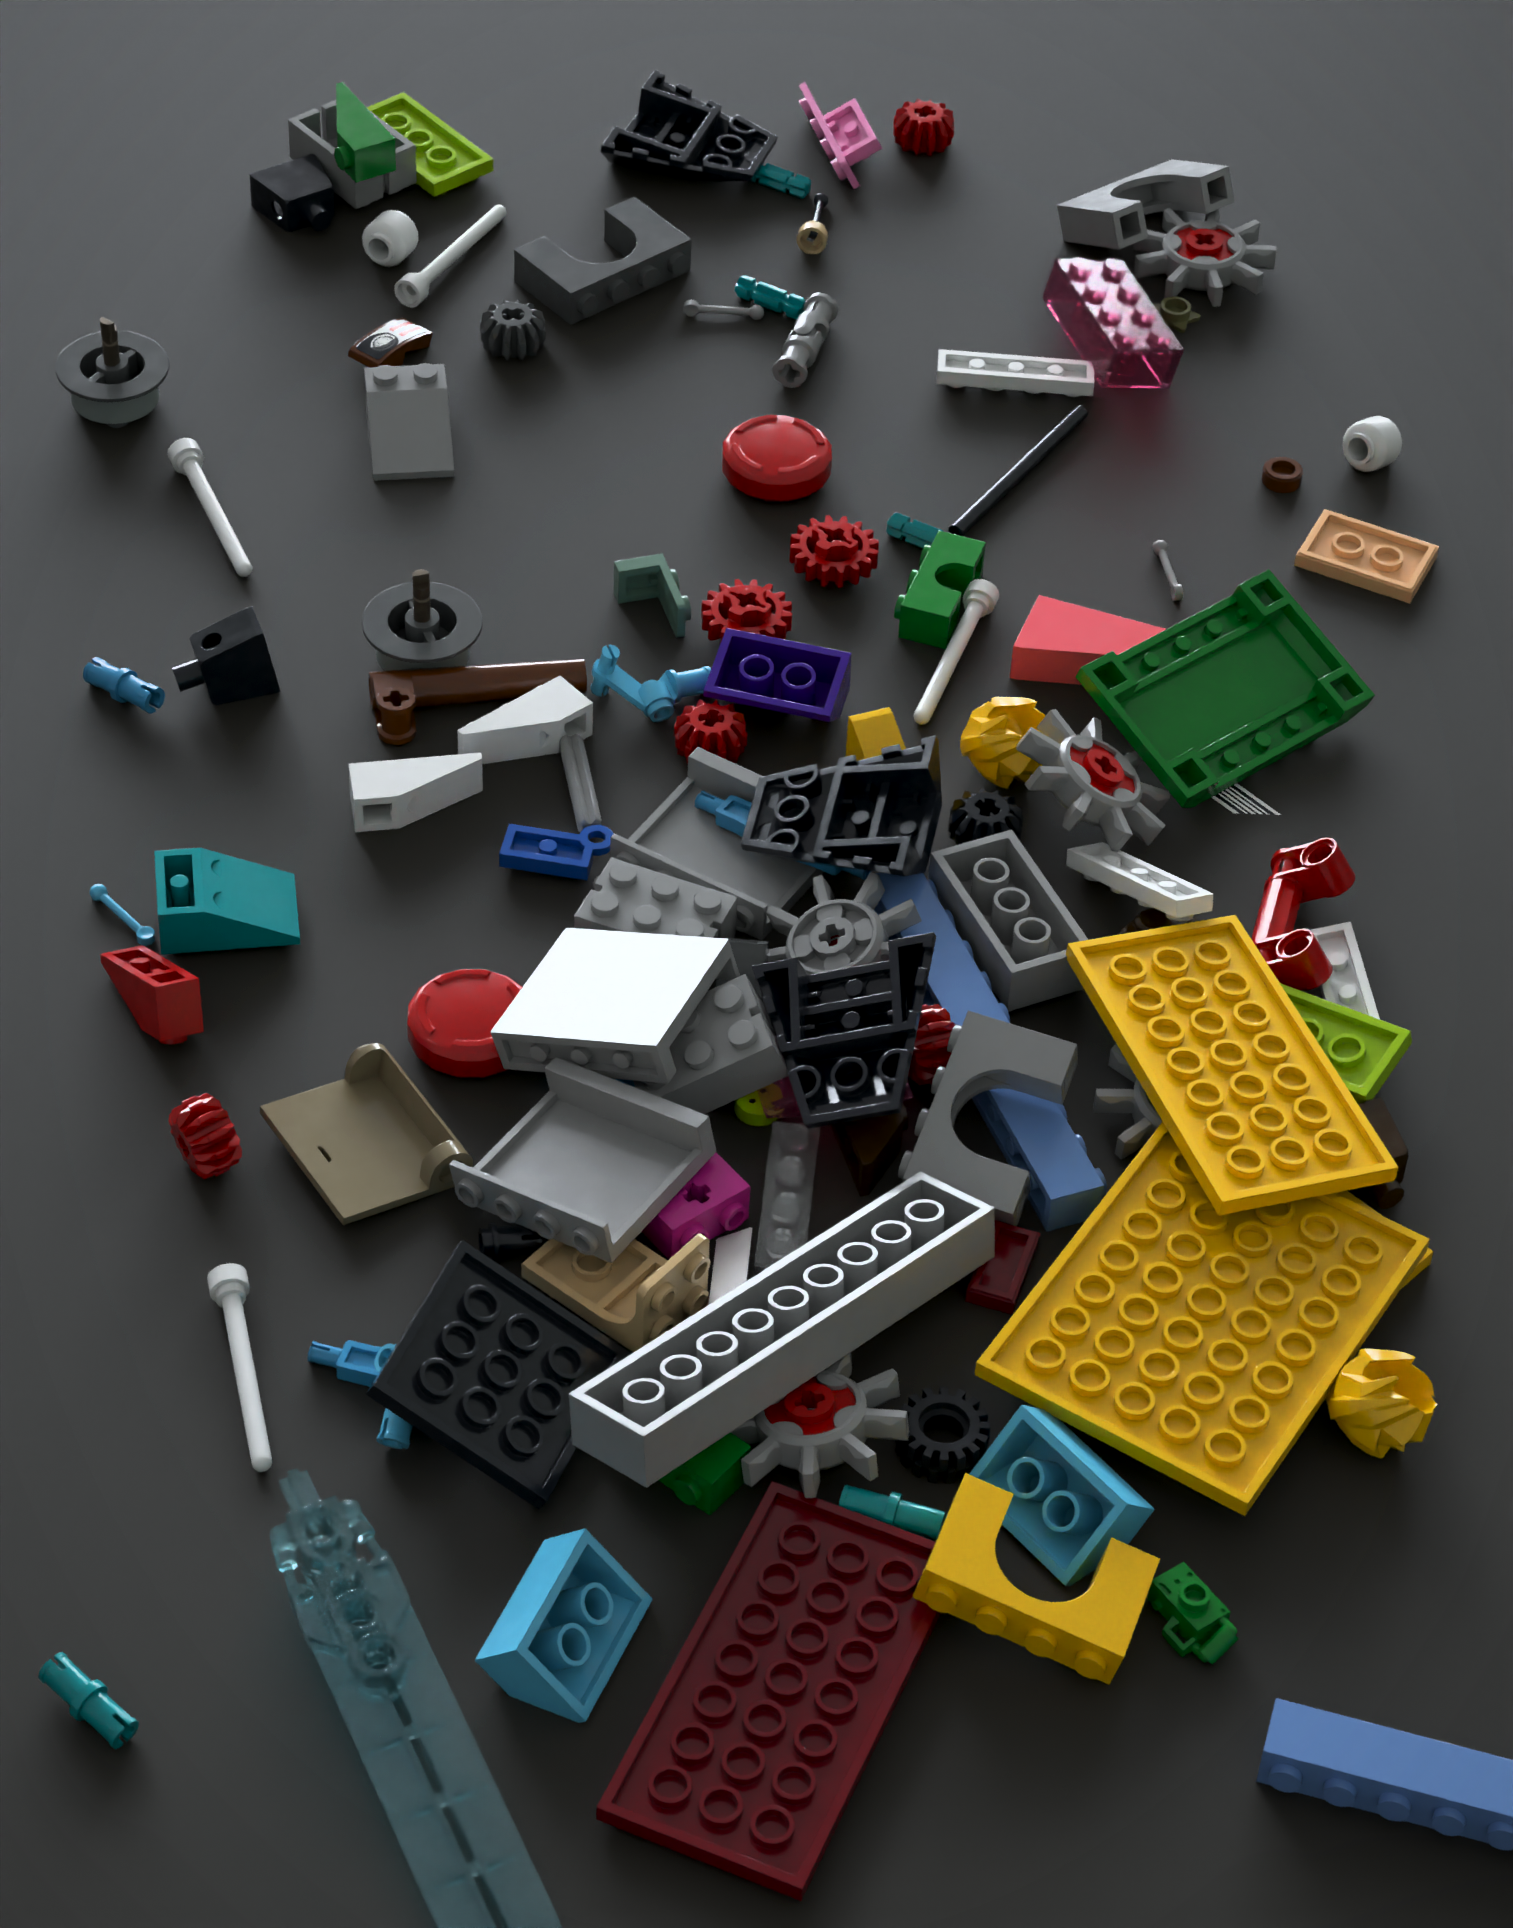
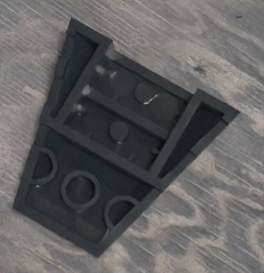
(687, 137)
(854, 814)
(848, 1030)

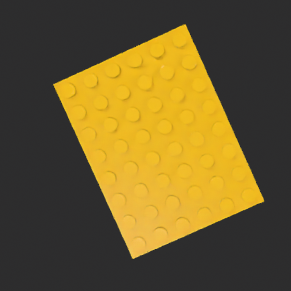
(1197, 1329)

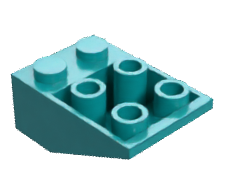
(222, 902)

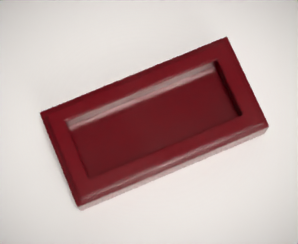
(1001, 1279)

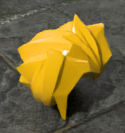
(993, 737)
(1382, 1401)

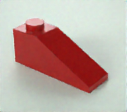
(157, 993)

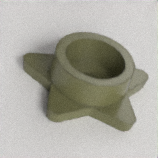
(1177, 312)

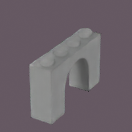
(1116, 212)
(984, 1058)

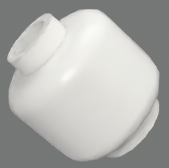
(390, 238)
(1372, 443)

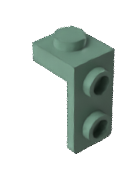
(651, 578)

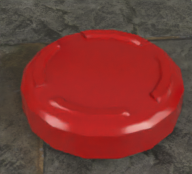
(776, 458)
(454, 1019)

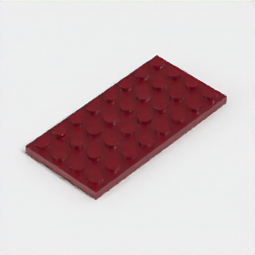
(778, 1693)

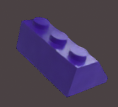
(780, 675)

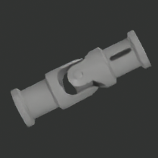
(805, 340)

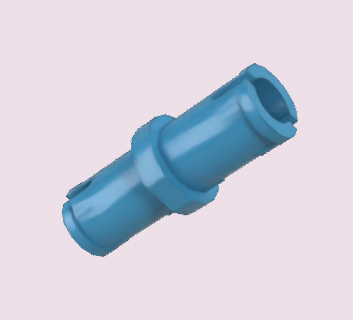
(123, 685)

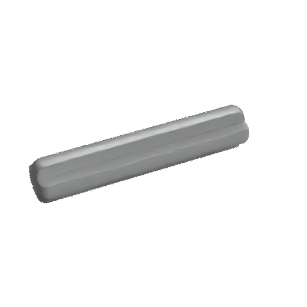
(579, 781)

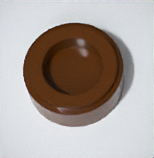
(1282, 474)

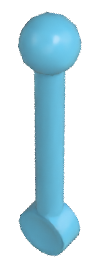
(144, 934)

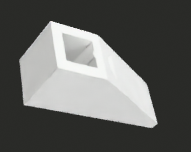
(529, 724)
(407, 790)

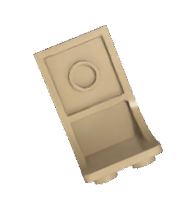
(633, 1295)

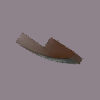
(389, 343)

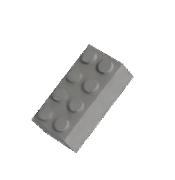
(1008, 918)

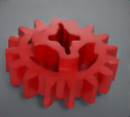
(834, 551)
(746, 609)

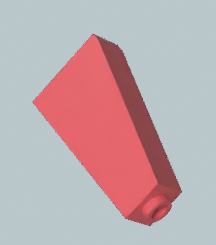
(1067, 636)

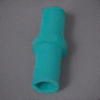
(894, 1511)
(88, 1700)

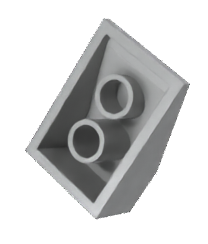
(408, 422)

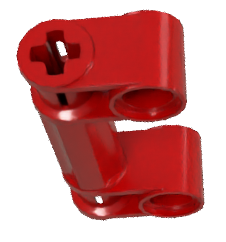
(1307, 875)

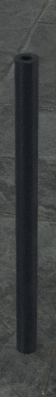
(1018, 471)

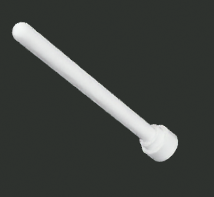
(414, 287)
(188, 459)
(978, 601)
(229, 1288)

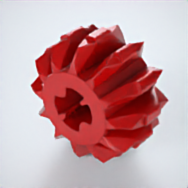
(923, 127)
(712, 729)
(930, 1044)
(205, 1135)

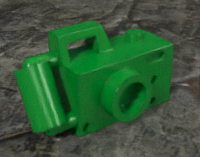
(1193, 1614)

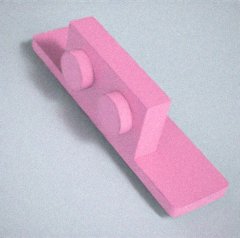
(846, 133)

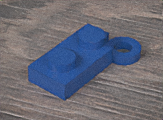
(553, 850)

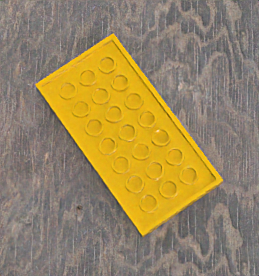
(1230, 1065)

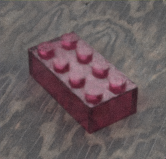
(1112, 323)

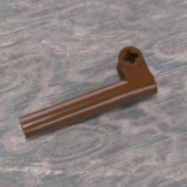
(399, 691)

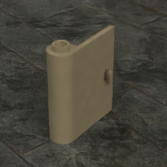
(367, 1137)

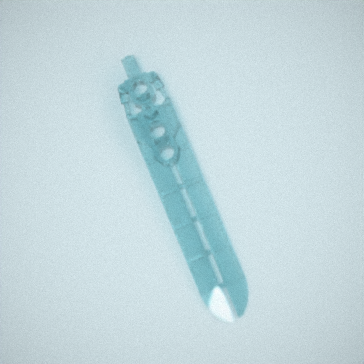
(351, 1591)

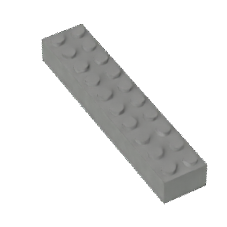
(780, 1328)

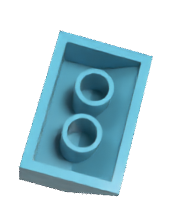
(1063, 1494)
(565, 1627)

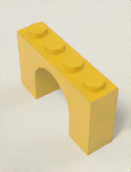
(1079, 1633)

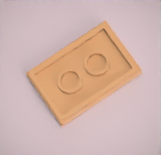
(1366, 556)

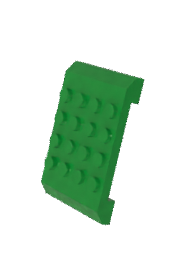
(1227, 690)

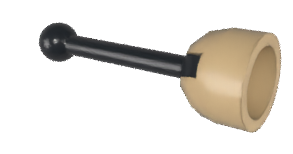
(814, 229)

